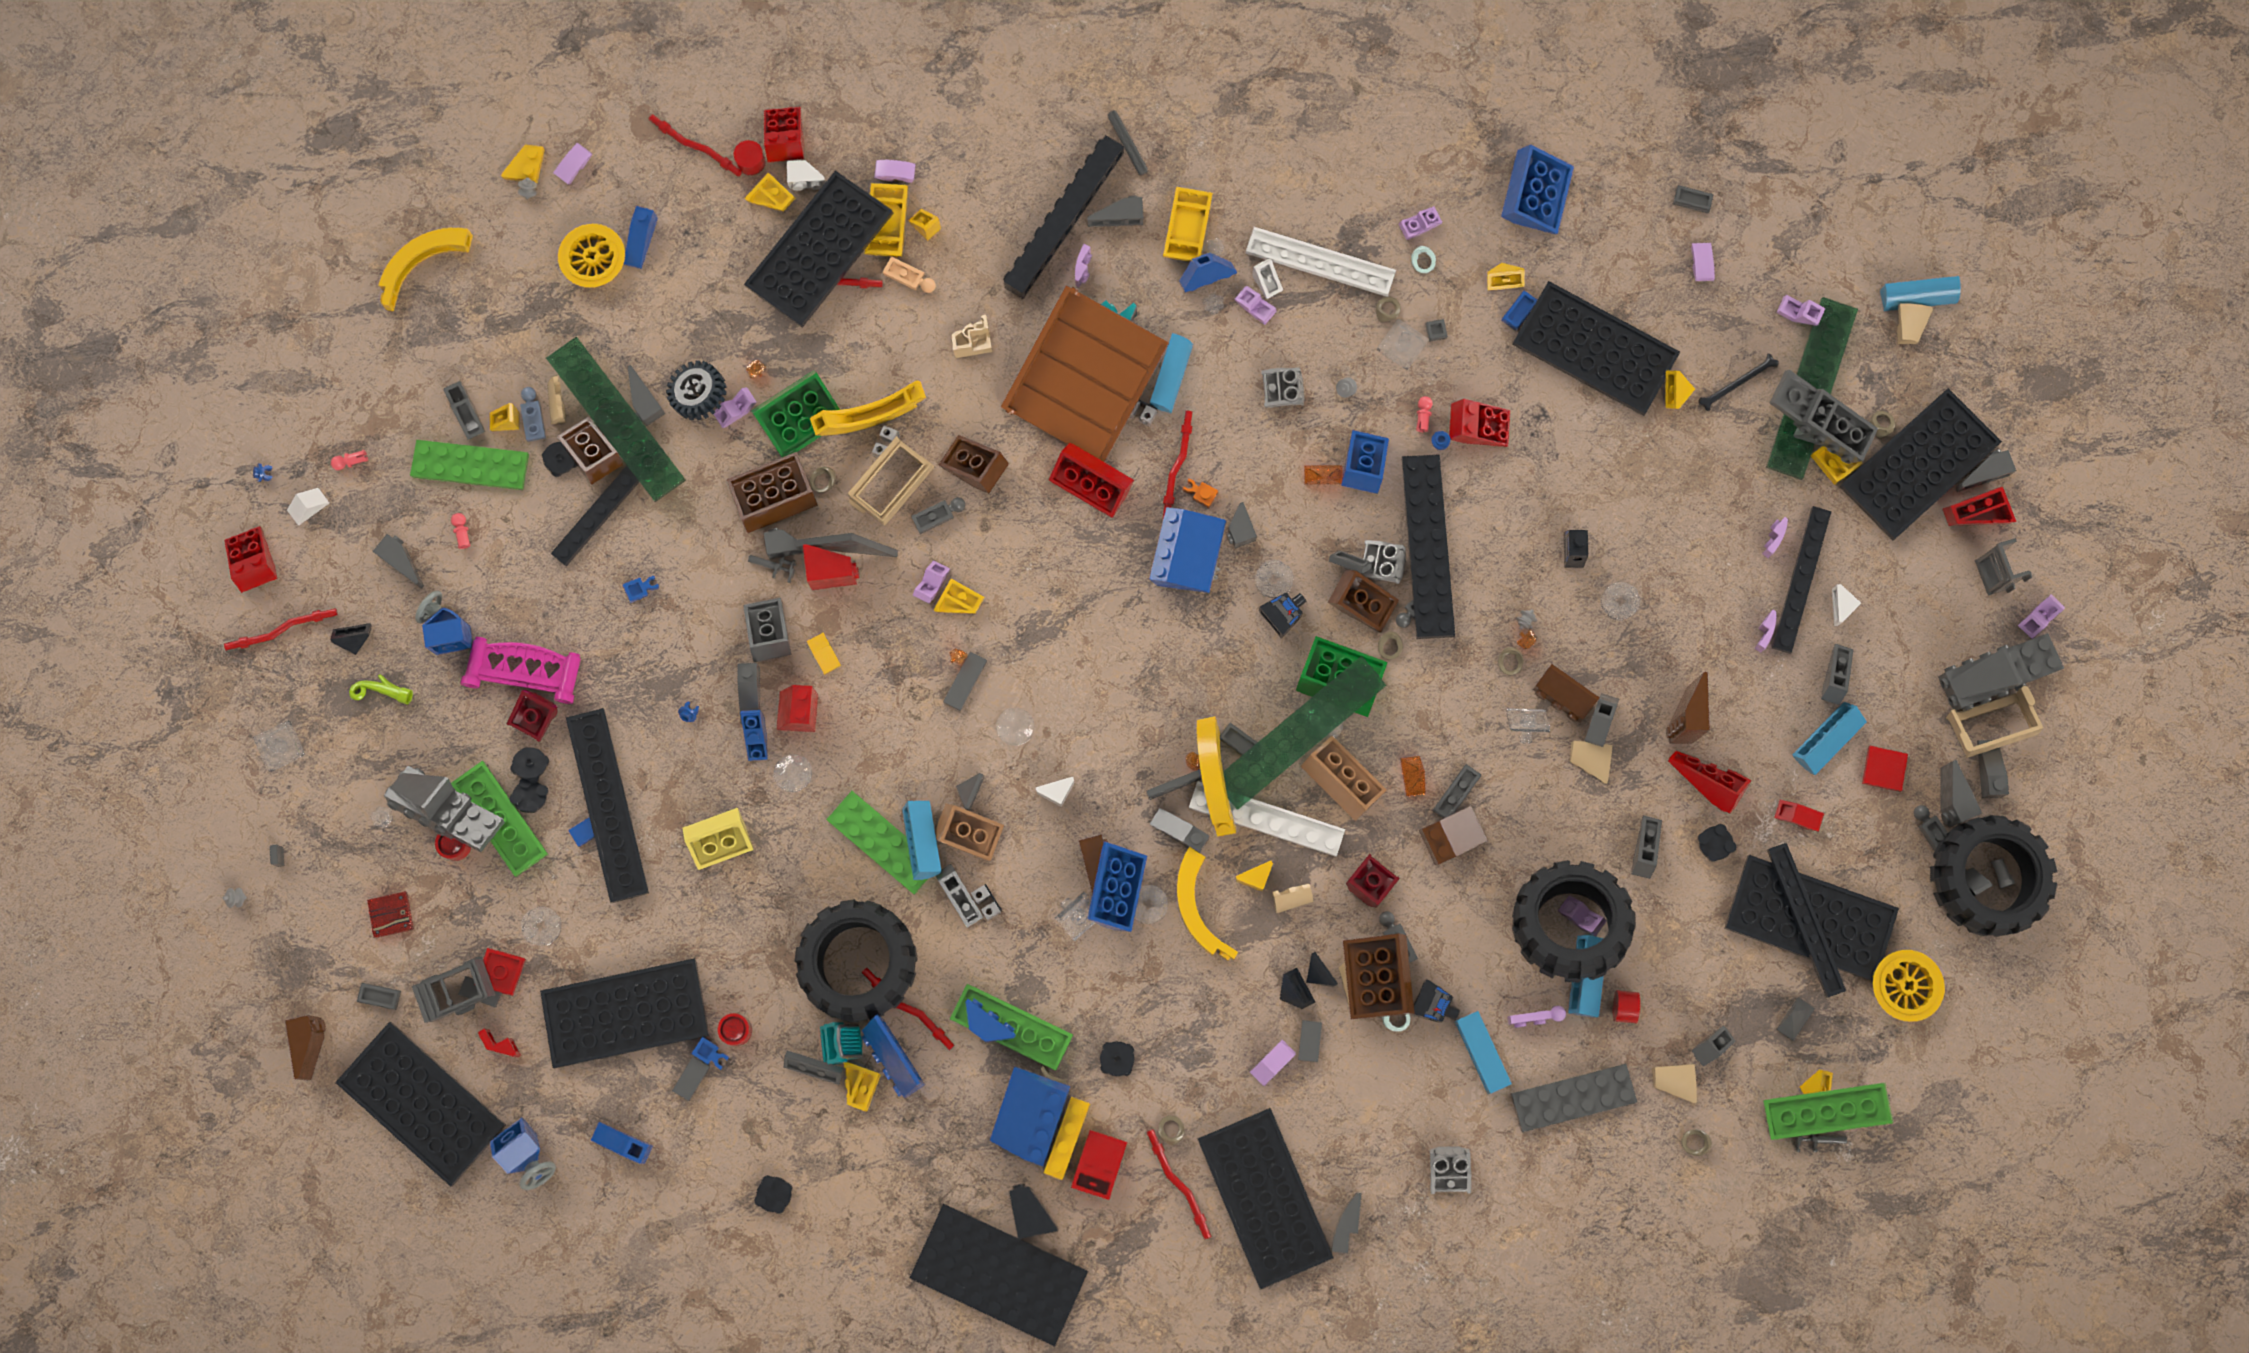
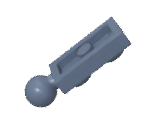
(532, 416)

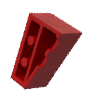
(1983, 509)

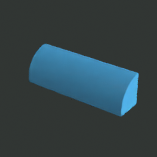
(1922, 292)
(1171, 373)
(1829, 738)
(921, 839)
(1586, 995)
(1483, 1052)

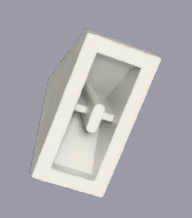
(1267, 278)
(306, 505)
(1843, 604)
(1056, 791)

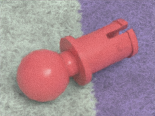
(1425, 404)
(339, 462)
(458, 520)

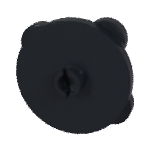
(557, 459)
(529, 764)
(529, 796)
(1716, 843)
(1117, 1058)
(773, 1194)

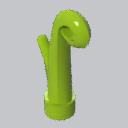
(387, 688)

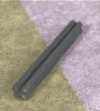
(1127, 142)

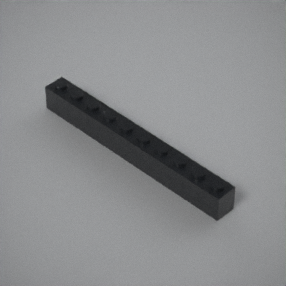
(1063, 217)

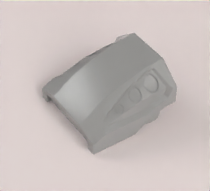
(1281, 385)
(1387, 561)
(1450, 1169)

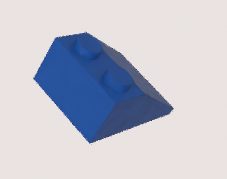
(1365, 462)

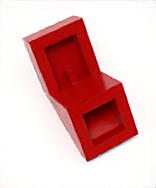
(505, 1046)

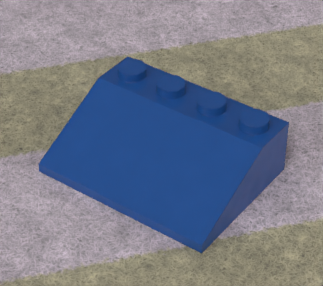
(1537, 190)
(1187, 550)
(1117, 887)
(892, 1056)
(1029, 1115)

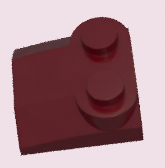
(532, 714)
(1371, 882)

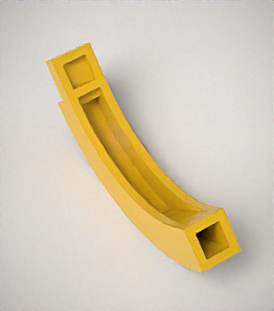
(415, 252)
(869, 415)
(1212, 776)
(1187, 906)

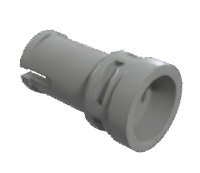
(2002, 873)

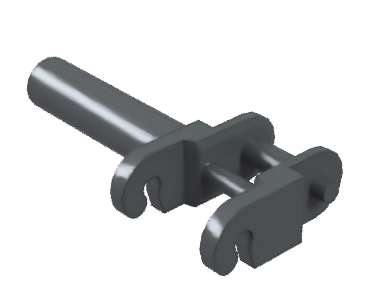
(773, 565)
(1820, 1139)

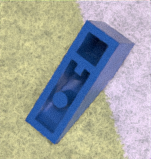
(639, 236)

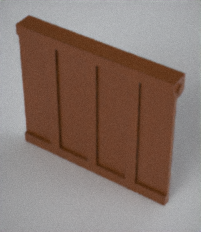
(1084, 374)

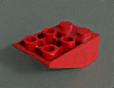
(783, 134)
(1479, 423)
(250, 559)
(1099, 1165)

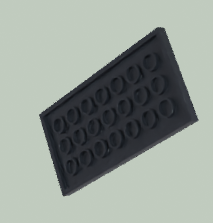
(818, 248)
(1596, 348)
(1920, 464)
(1852, 923)
(624, 1013)
(420, 1104)
(1265, 1198)
(999, 1274)

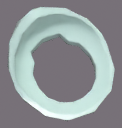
(1414, 257)
(1387, 1023)

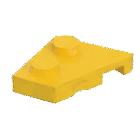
(525, 164)
(770, 194)
(1833, 465)
(958, 599)
(860, 1085)

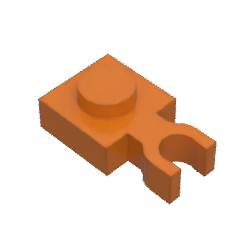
(1203, 494)

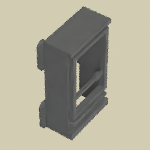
(1990, 572)
(427, 999)

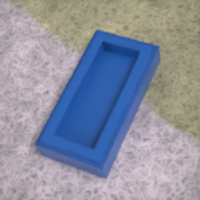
(1519, 310)
(582, 832)

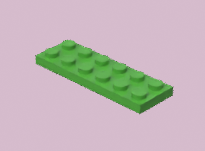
(469, 464)
(515, 838)
(876, 838)
(1033, 1035)
(1828, 1111)

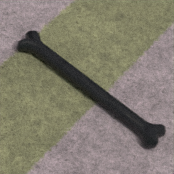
(1769, 362)

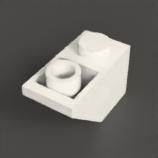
(803, 175)

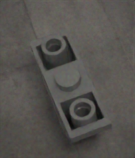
(1602, 720)

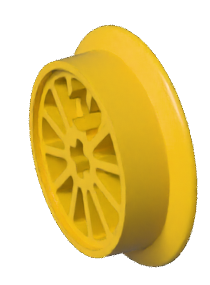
(606, 239)
(1931, 973)

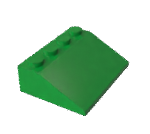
(788, 413)
(1326, 662)

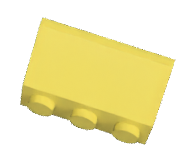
(717, 838)

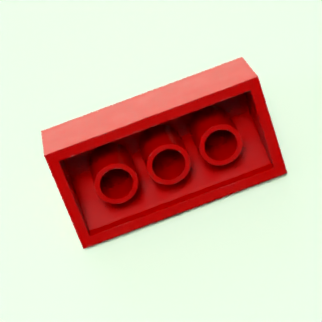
(1091, 479)

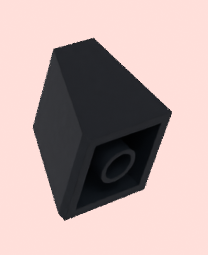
(1029, 1213)

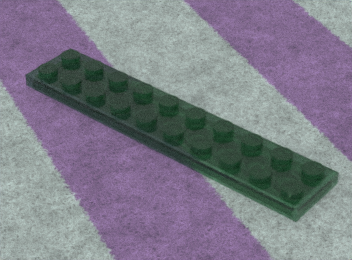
(1818, 368)
(616, 419)
(1301, 731)

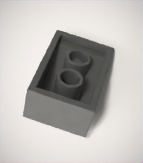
(767, 630)
(1956, 797)

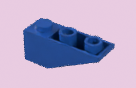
(622, 1143)

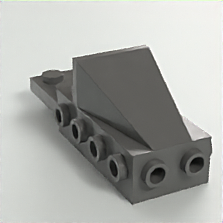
(1823, 418)
(1999, 672)
(443, 809)

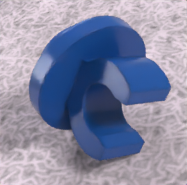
(1440, 440)
(259, 472)
(688, 714)

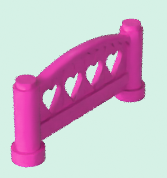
(560, 683)

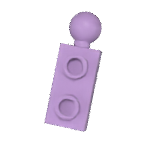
(1557, 1014)

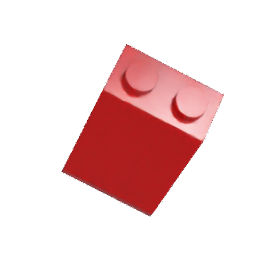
(828, 569)
(797, 709)

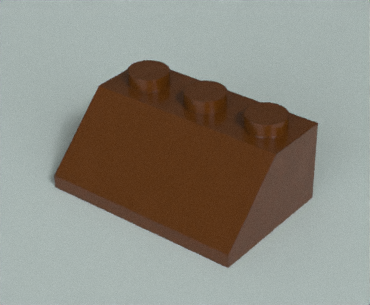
(1565, 694)

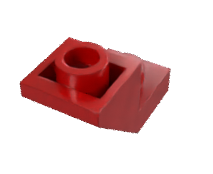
(1800, 815)

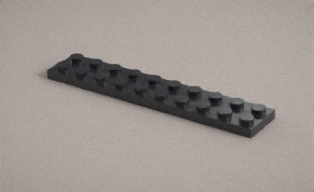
(1428, 547)
(607, 805)

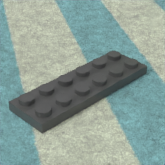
(1574, 1098)

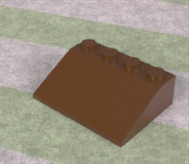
(772, 492)
(1692, 714)
(1378, 976)

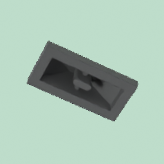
(969, 789)
(1795, 1019)

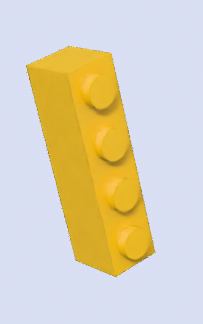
(1067, 1138)

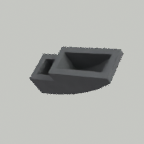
(464, 409)
(1347, 1224)

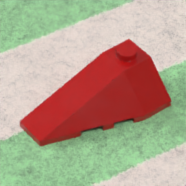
(1717, 786)

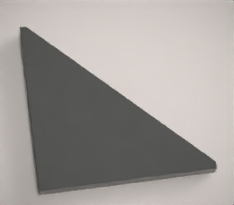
(848, 543)

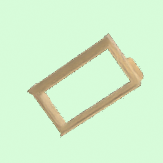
(902, 496)
(2025, 701)

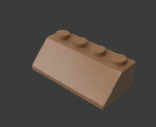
(1343, 778)

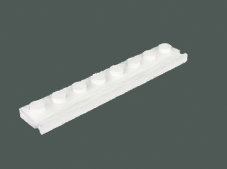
(1320, 261)
(1279, 823)

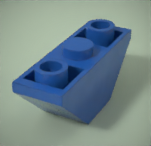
(1205, 271)
(755, 734)
(986, 1024)

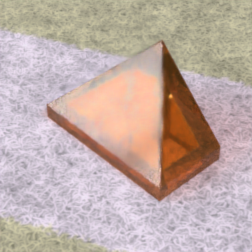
(1322, 474)
(1413, 775)

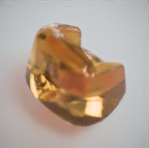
(755, 368)
(1527, 639)
(957, 656)
(1192, 761)

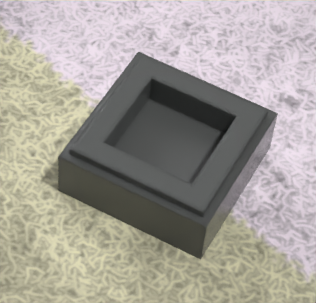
(1436, 330)
(276, 855)

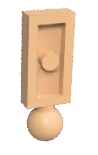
(908, 275)

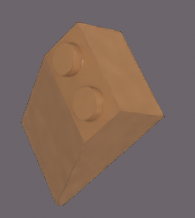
(968, 831)

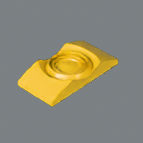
(1187, 224)
(892, 235)

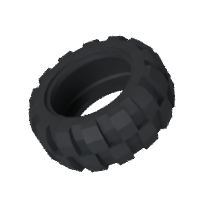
(2035, 870)
(1587, 882)
(819, 935)

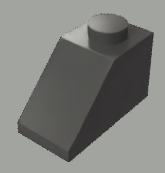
(1241, 529)
(780, 544)
(1976, 881)
(1713, 1046)

